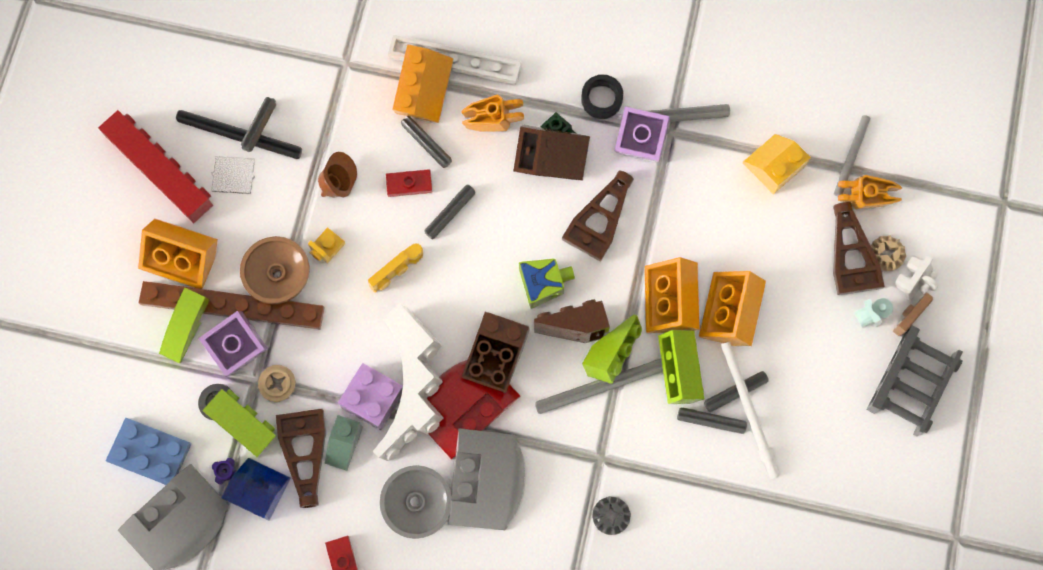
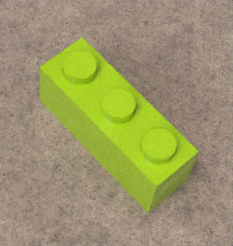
(681, 367)
(240, 422)

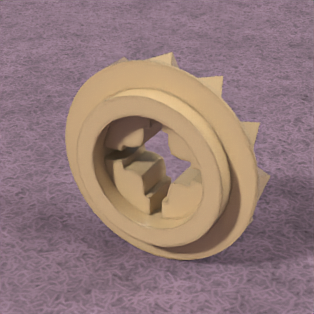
(885, 261)
(266, 382)

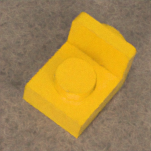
(326, 245)

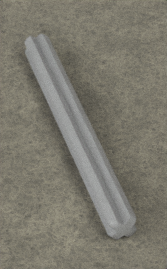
(597, 387)

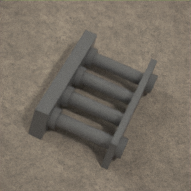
(891, 380)

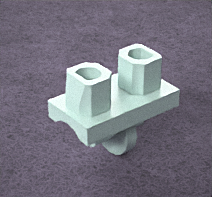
(874, 312)

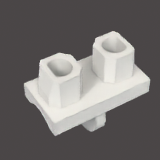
(921, 277)

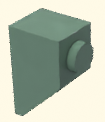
(342, 442)

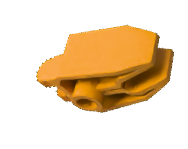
(492, 114)
(869, 192)

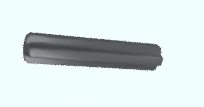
(258, 124)
(426, 142)
(449, 211)
(732, 393)
(712, 420)

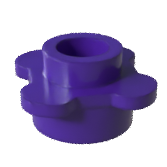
(218, 468)

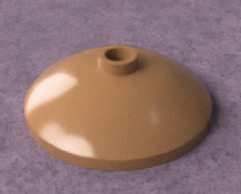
(264, 260)

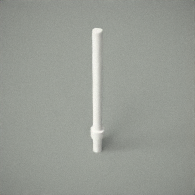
(766, 454)

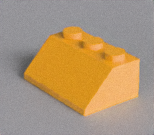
(422, 84)
(176, 253)
(672, 296)
(732, 307)

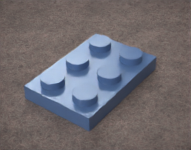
(148, 451)

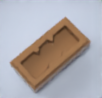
(911, 314)

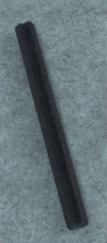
(237, 134)

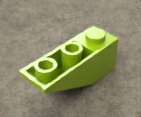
(609, 353)

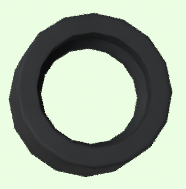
(602, 80)

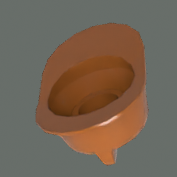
(338, 176)

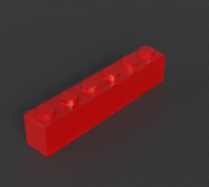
(156, 166)

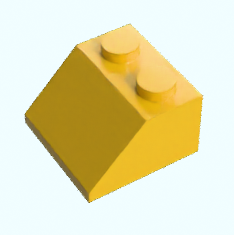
(777, 162)

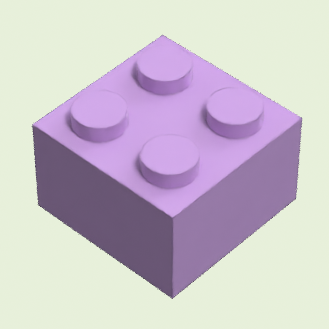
(642, 134)
(233, 343)
(371, 396)

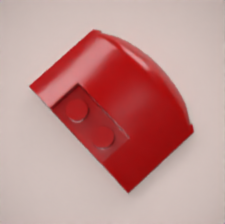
(465, 406)

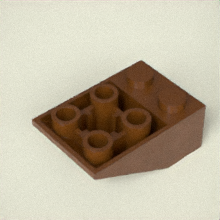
(551, 153)
(576, 324)
(496, 352)

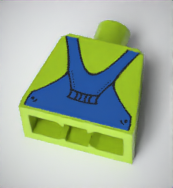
(543, 280)

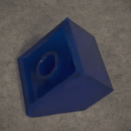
(256, 488)

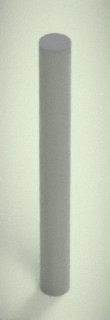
(854, 149)

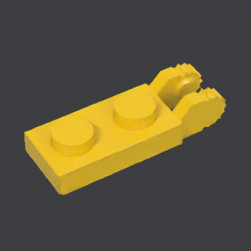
(396, 266)

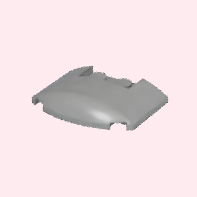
(486, 480)
(176, 521)

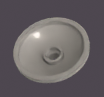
(433, 504)

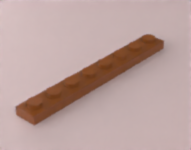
(226, 304)

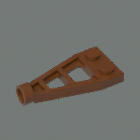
(587, 239)
(858, 279)
(299, 425)

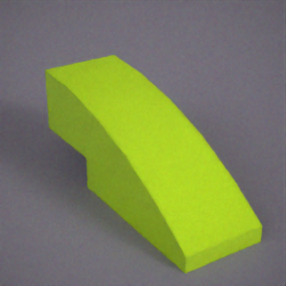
(183, 325)

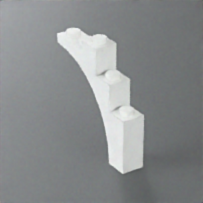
(419, 382)

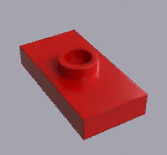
(409, 183)
(341, 554)

